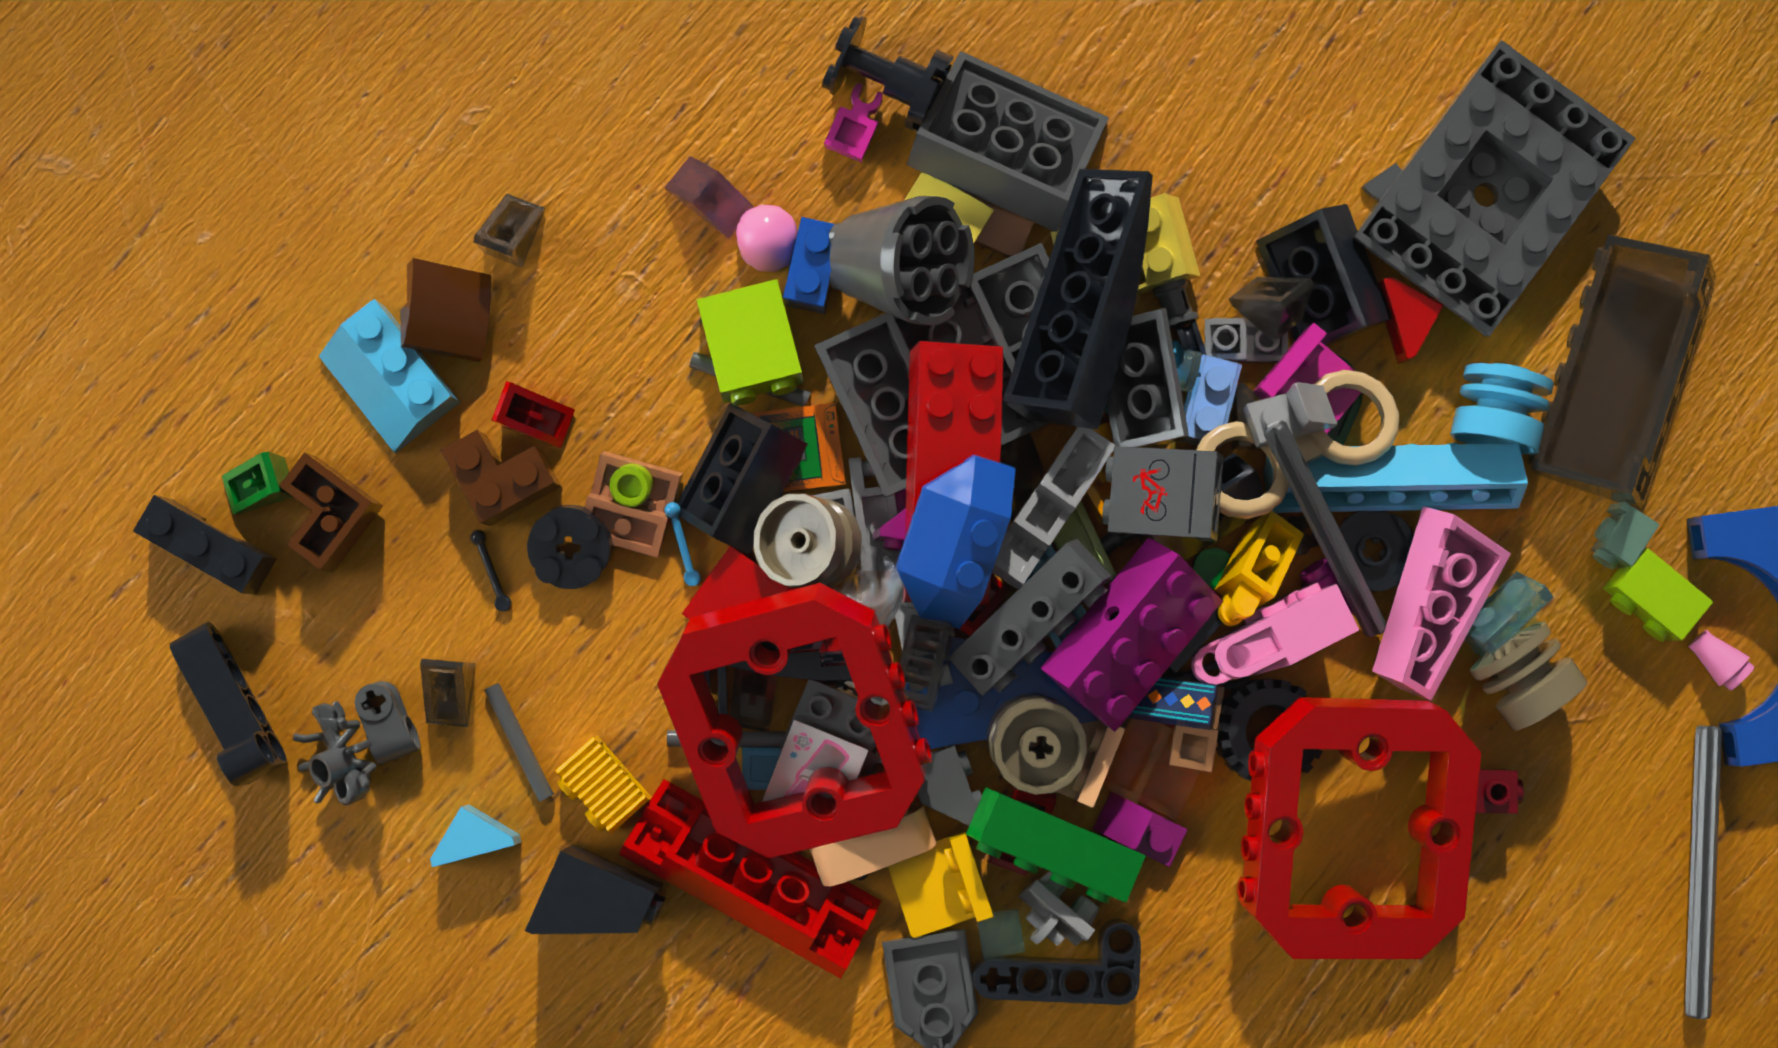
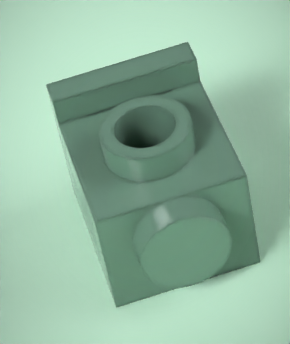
(1622, 536)

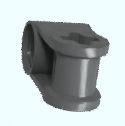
(386, 725)

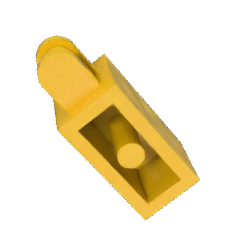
(1256, 567)

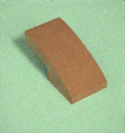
(1194, 746)

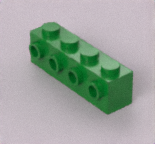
(1055, 845)

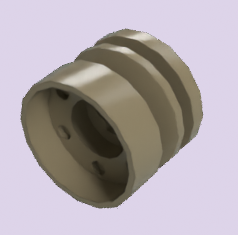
(1532, 681)

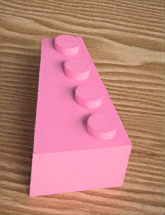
(1436, 601)

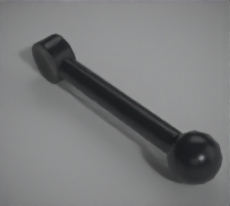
(502, 601)

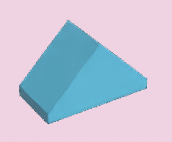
(472, 835)

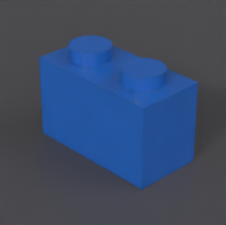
(810, 268)

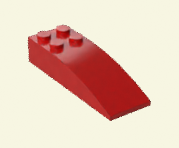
(951, 414)

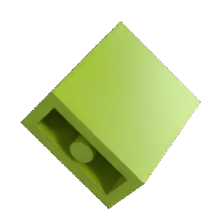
(750, 342)

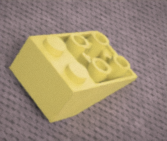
(1167, 247)

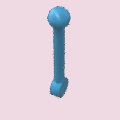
(691, 576)

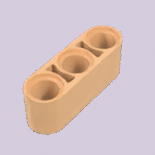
(871, 852)

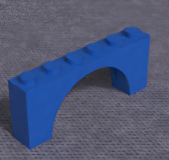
(1750, 543)

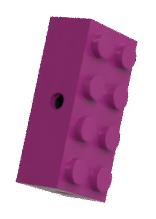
(1132, 634)

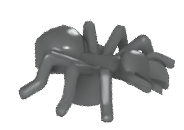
(338, 765)

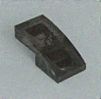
(1028, 470)

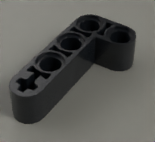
(229, 705)
(1057, 969)

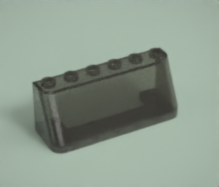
(1624, 368)

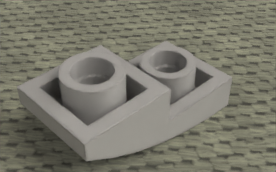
(1241, 342)

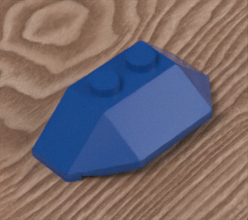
(956, 539)

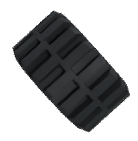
(1237, 711)

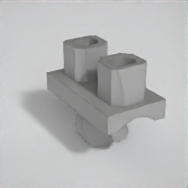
(1053, 917)

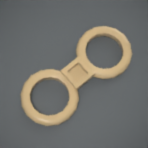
(1311, 445)

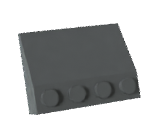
(1006, 140)

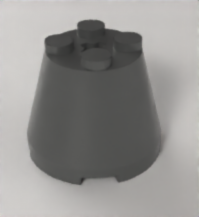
(904, 258)

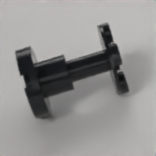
(902, 80)

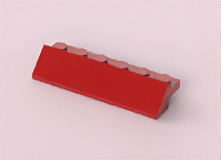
(770, 895)

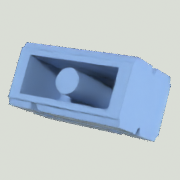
(1211, 397)

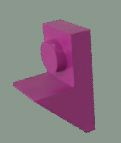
(1140, 829)

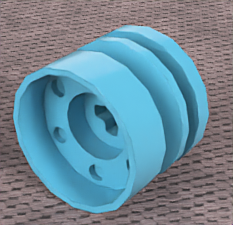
(1503, 400)

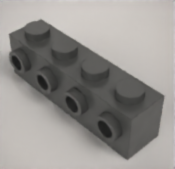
(1030, 617)

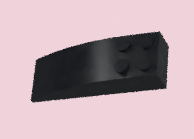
(1084, 302)

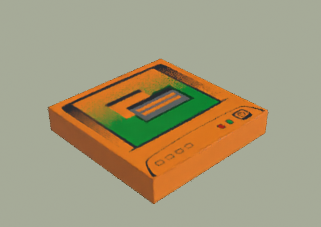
(822, 458)

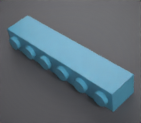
(1419, 477)

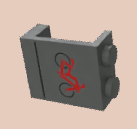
(1164, 492)

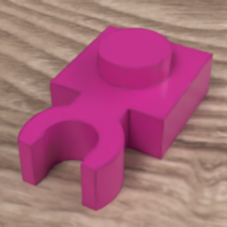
(853, 128)

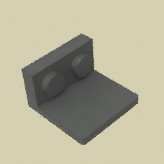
(831, 708)

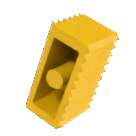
(602, 785)

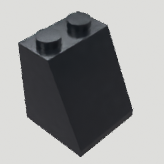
(594, 897)

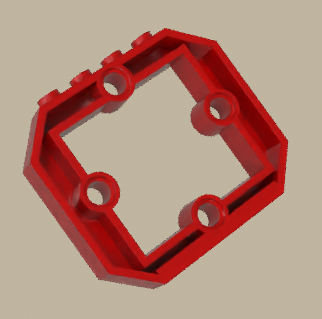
(802, 818)
(1444, 858)

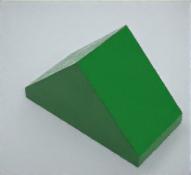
(256, 482)

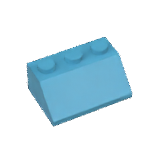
(386, 381)

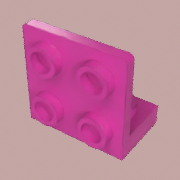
(1306, 363)

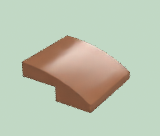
(636, 527)

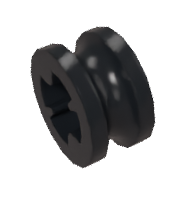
(1190, 337)

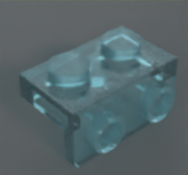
(1506, 613)

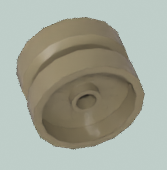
(807, 541)
(1049, 764)

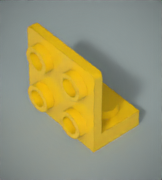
(940, 887)

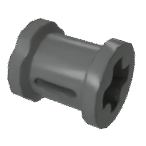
(1176, 301)

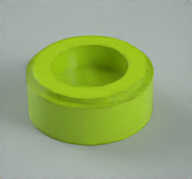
(631, 485)

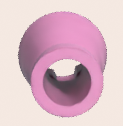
(1721, 660)

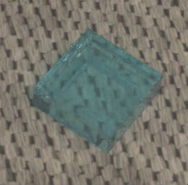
(1001, 934)

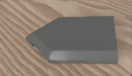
(931, 986)

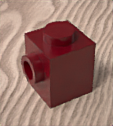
(1499, 791)

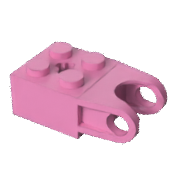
(1279, 634)

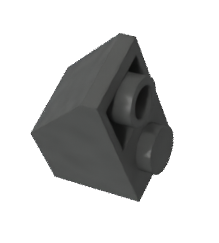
(947, 785)

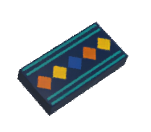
(1178, 704)

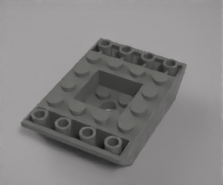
(1537, 154)

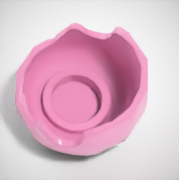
(766, 237)

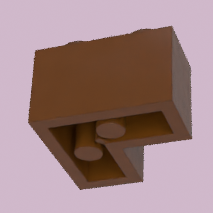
(494, 486)
(337, 515)

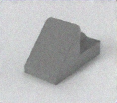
(1302, 408)

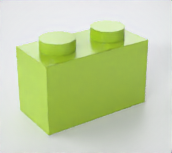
(1657, 597)

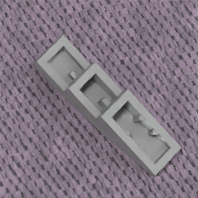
(1051, 505)

